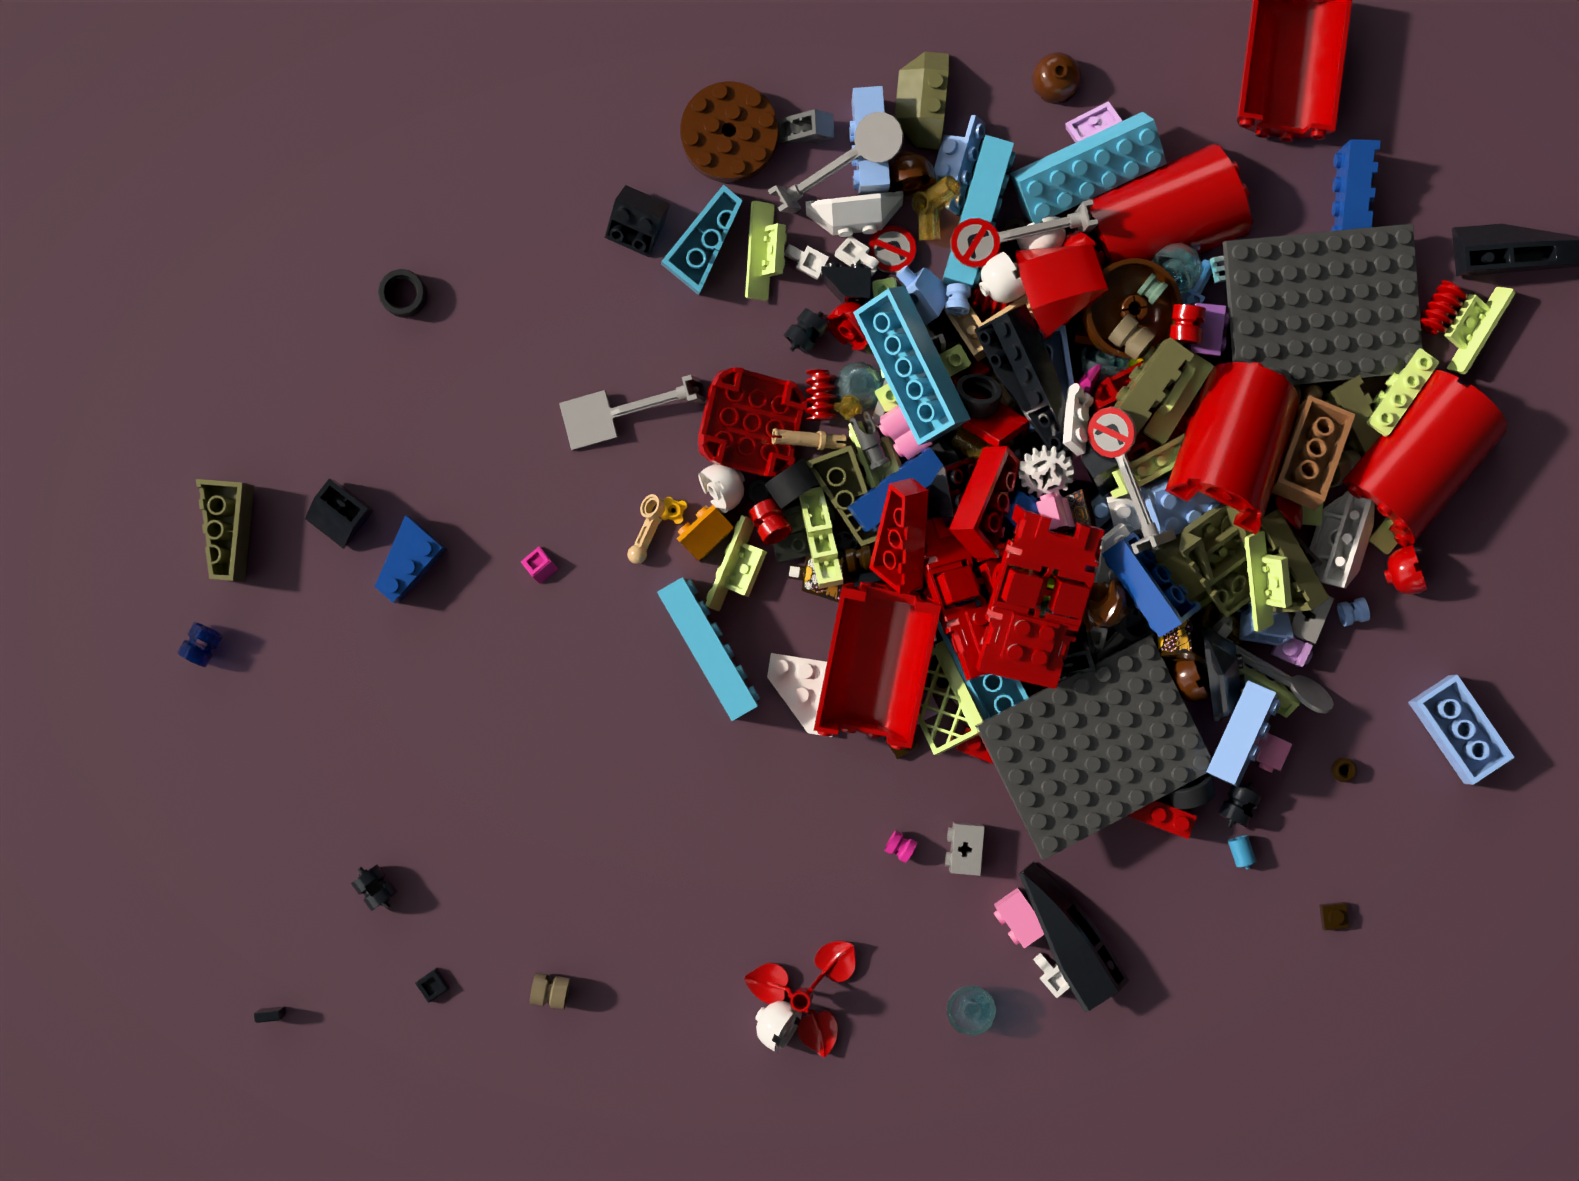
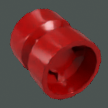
(1187, 323)
(769, 521)

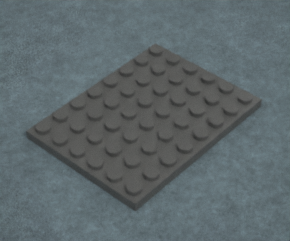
(1325, 302)
(1095, 747)

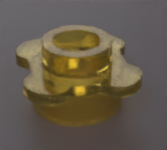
(848, 407)

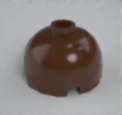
(1056, 78)
(911, 174)
(1189, 680)

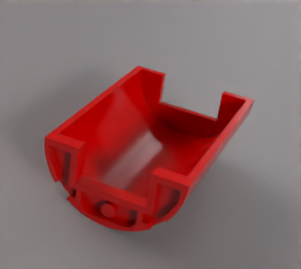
(1293, 68)
(1184, 202)
(1236, 439)
(1427, 454)
(877, 663)

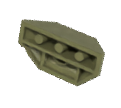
(923, 99)

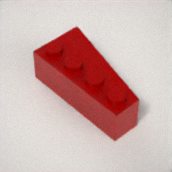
(985, 502)
(902, 537)

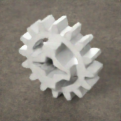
(1039, 465)

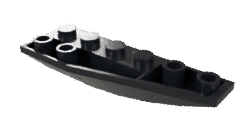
(1511, 249)
(1026, 372)
(1073, 940)

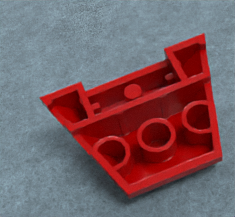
(1060, 282)

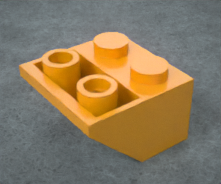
(705, 532)

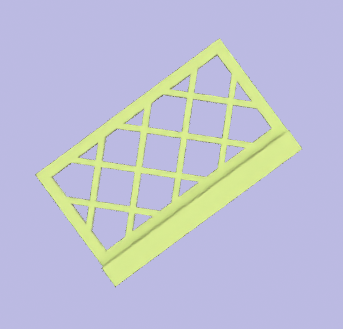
(962, 695)

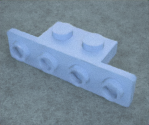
(957, 159)

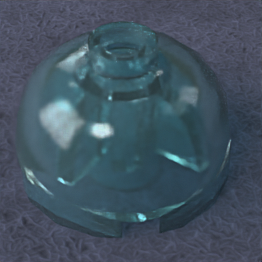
(1181, 263)
(1109, 364)
(859, 381)
(971, 1010)

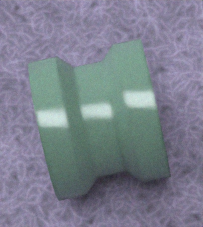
(1152, 288)

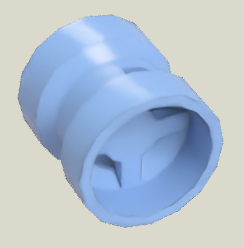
(958, 299)
(1354, 611)

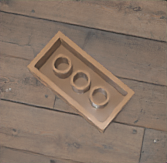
(1313, 452)

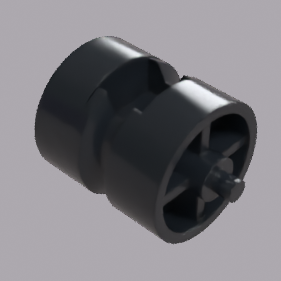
(806, 331)
(1240, 805)
(374, 887)

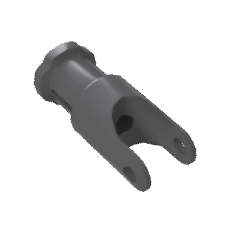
(870, 442)

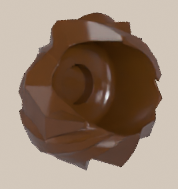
(1105, 605)

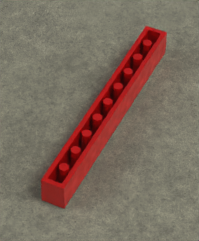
(1155, 813)

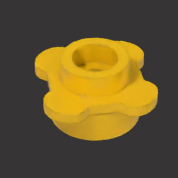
(680, 506)

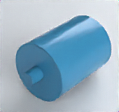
(1242, 851)

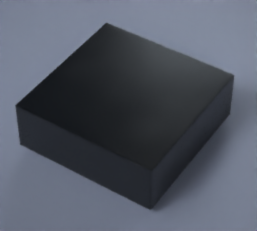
(432, 985)
(269, 1014)

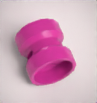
(900, 846)

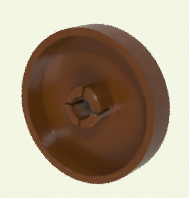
(734, 107)
(1123, 282)

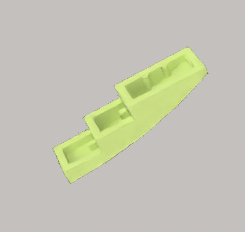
(821, 538)

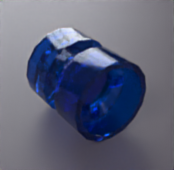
(196, 652)

